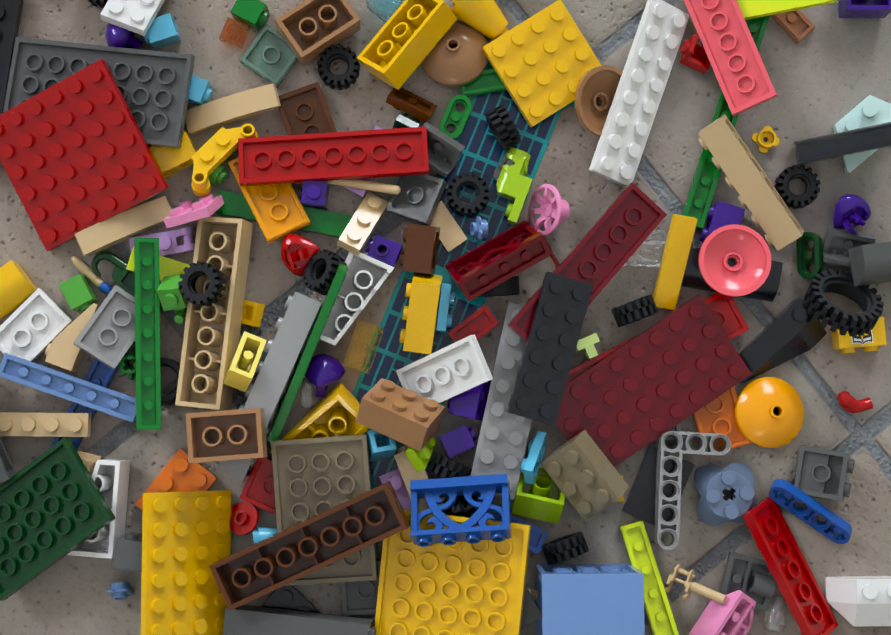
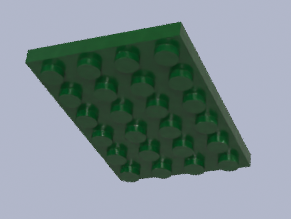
(46, 515)

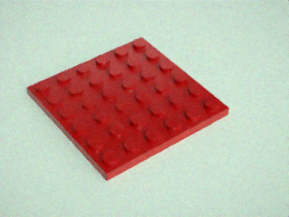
(77, 155)

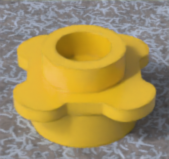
(768, 133)

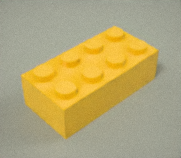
(406, 40)

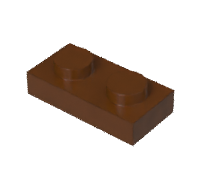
(411, 104)

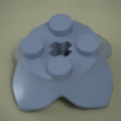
(711, 482)

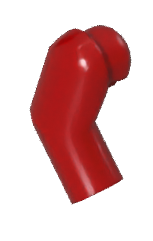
(852, 405)

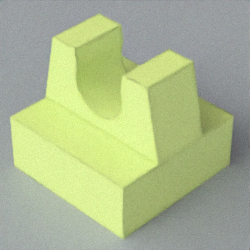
(587, 345)

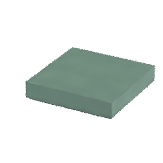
(269, 56)

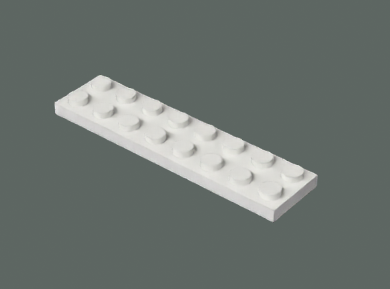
(639, 92)

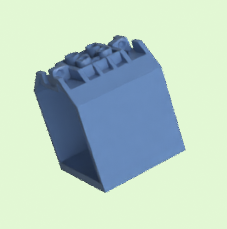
(590, 599)

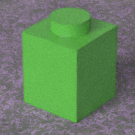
(78, 293)

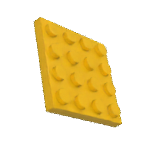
(542, 62)

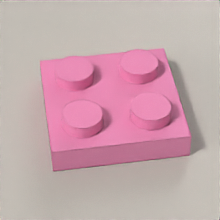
(190, 211)

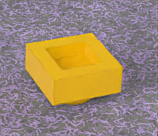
(252, 313)

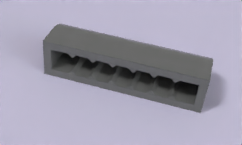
(871, 263)

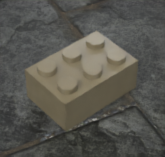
(584, 475)

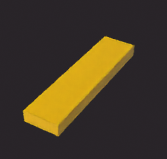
(674, 261)

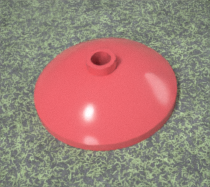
(750, 256)

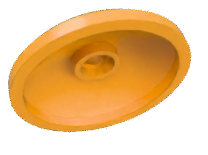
(756, 416)

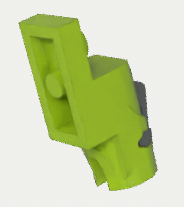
(512, 182)

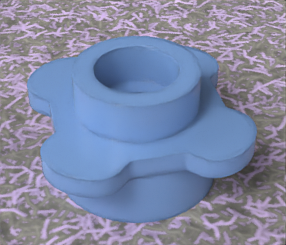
(479, 228)
(120, 590)

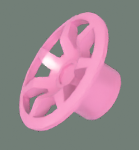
(551, 209)

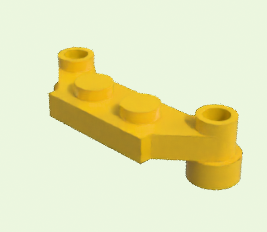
(214, 153)

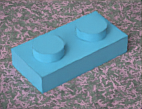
(444, 319)
(536, 450)

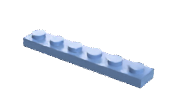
(68, 387)

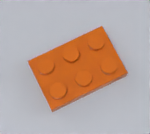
(181, 476)

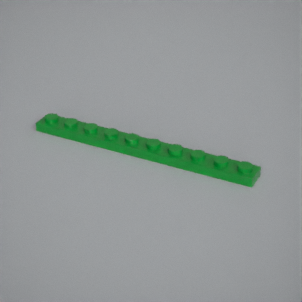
(706, 172)

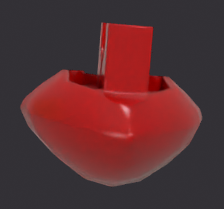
(297, 252)

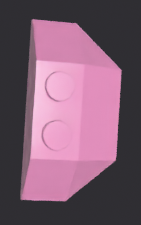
(728, 619)

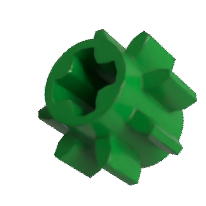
(125, 366)

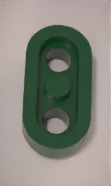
(808, 256)

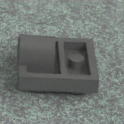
(750, 577)

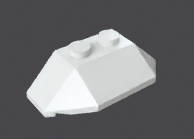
(861, 599)

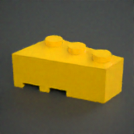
(421, 313)

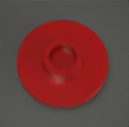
(243, 518)

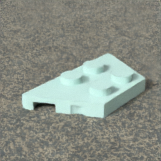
(866, 113)

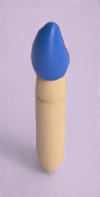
(88, 272)

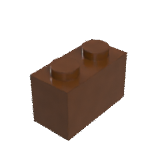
(420, 248)

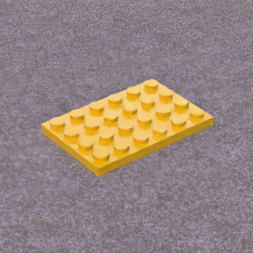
(179, 543)

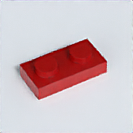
(478, 323)

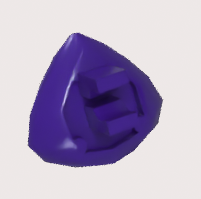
(121, 37)
(850, 212)
(323, 371)

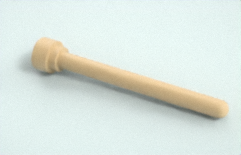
(366, 185)

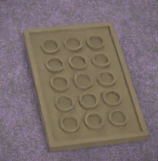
(314, 477)

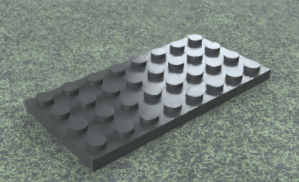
(150, 81)

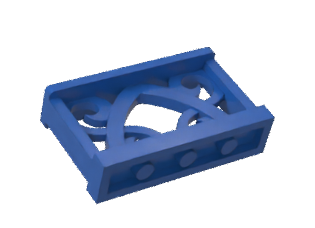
(467, 531)

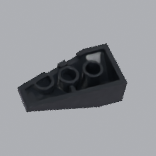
(782, 339)

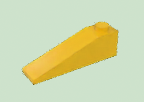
(330, 417)

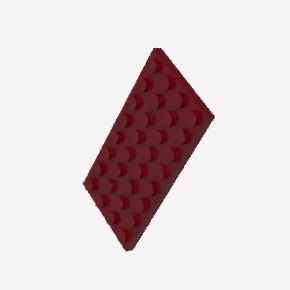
(652, 382)

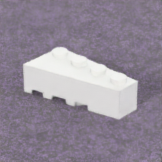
(360, 284)
(113, 482)

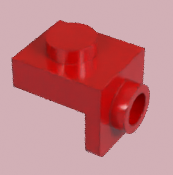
(694, 55)

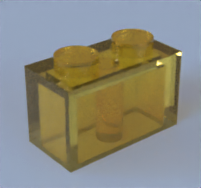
(363, 346)

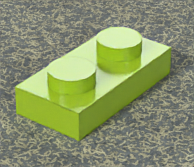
(421, 458)

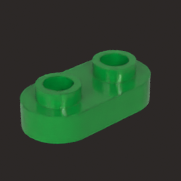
(455, 118)

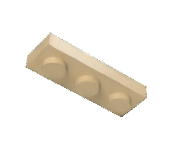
(362, 223)

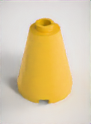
(481, 15)

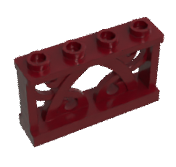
(498, 260)

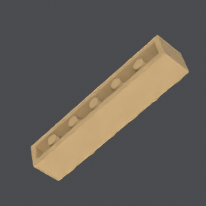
(750, 182)

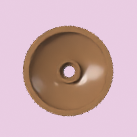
(458, 64)
(597, 84)

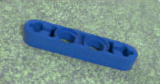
(813, 508)

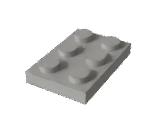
(110, 329)

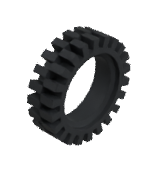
(836, 317)

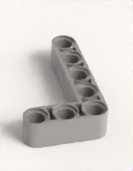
(675, 478)

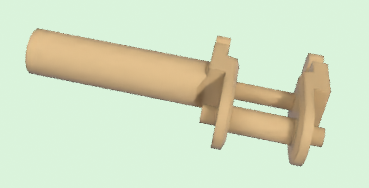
(694, 587)

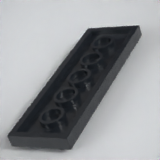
(550, 348)

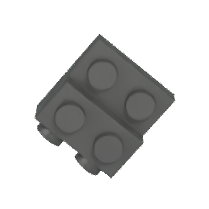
(824, 473)

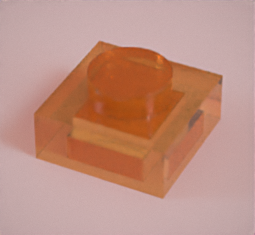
(234, 32)

